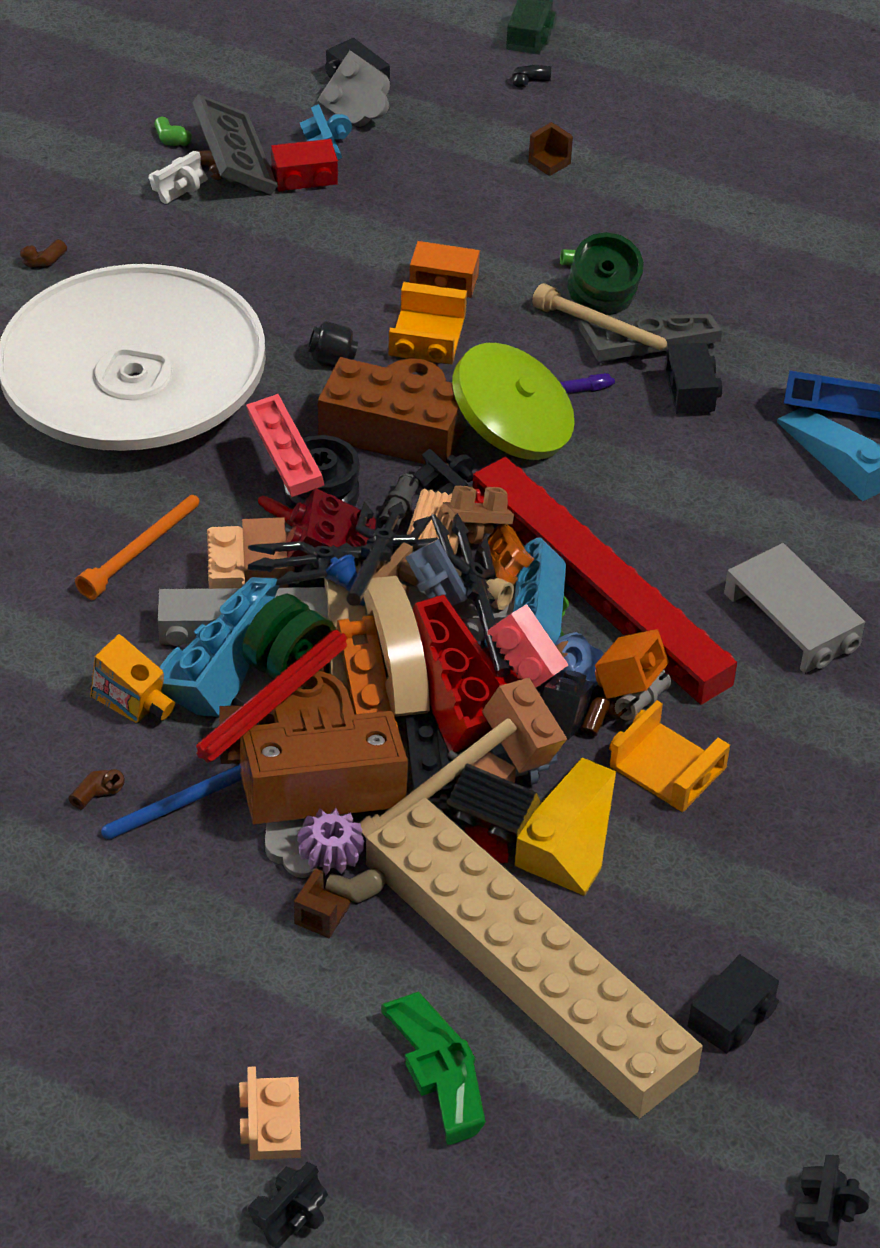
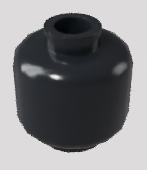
(332, 342)

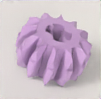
(330, 841)

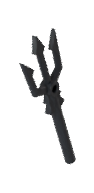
(380, 546)
(318, 556)
(474, 579)

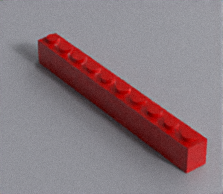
(611, 584)

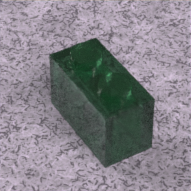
(530, 25)

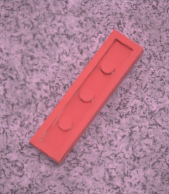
(285, 445)

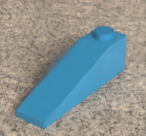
(842, 451)
(213, 664)

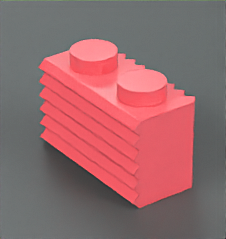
(527, 646)

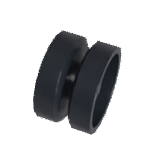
(338, 466)

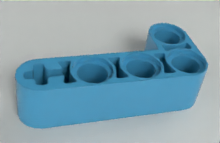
(542, 587)

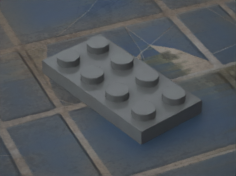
(234, 145)

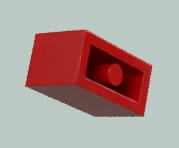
(304, 164)

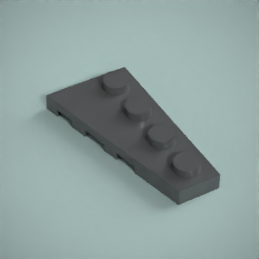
(676, 330)

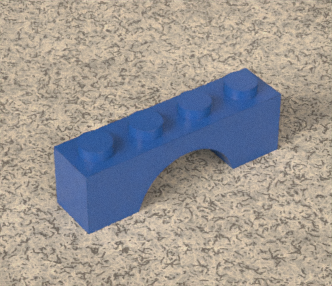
(833, 394)

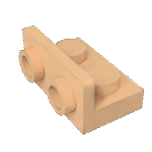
(272, 1117)

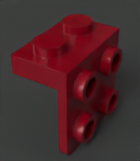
(326, 522)

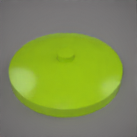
(513, 401)

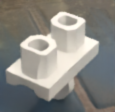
(179, 177)

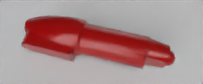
(276, 508)

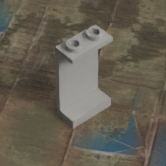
(798, 605)

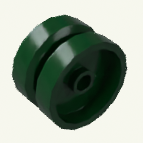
(605, 273)
(283, 634)

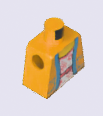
(129, 682)

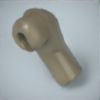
(357, 888)

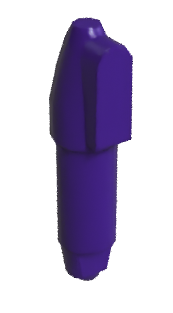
(592, 383)

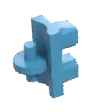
(319, 129)

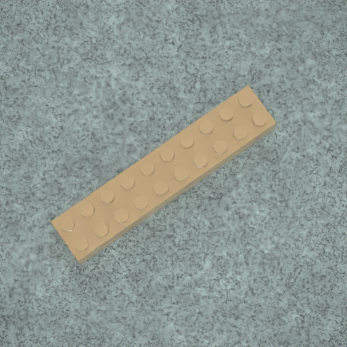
(534, 957)

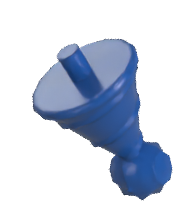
(343, 572)

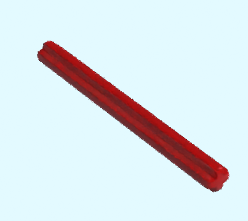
(271, 696)

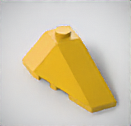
(569, 829)

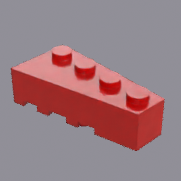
(457, 673)

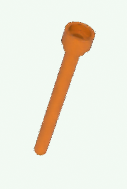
(94, 581)

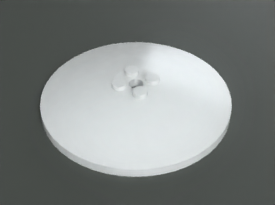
(82, 338)

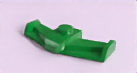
(439, 1064)

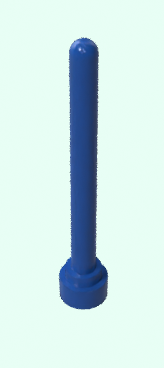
(171, 803)

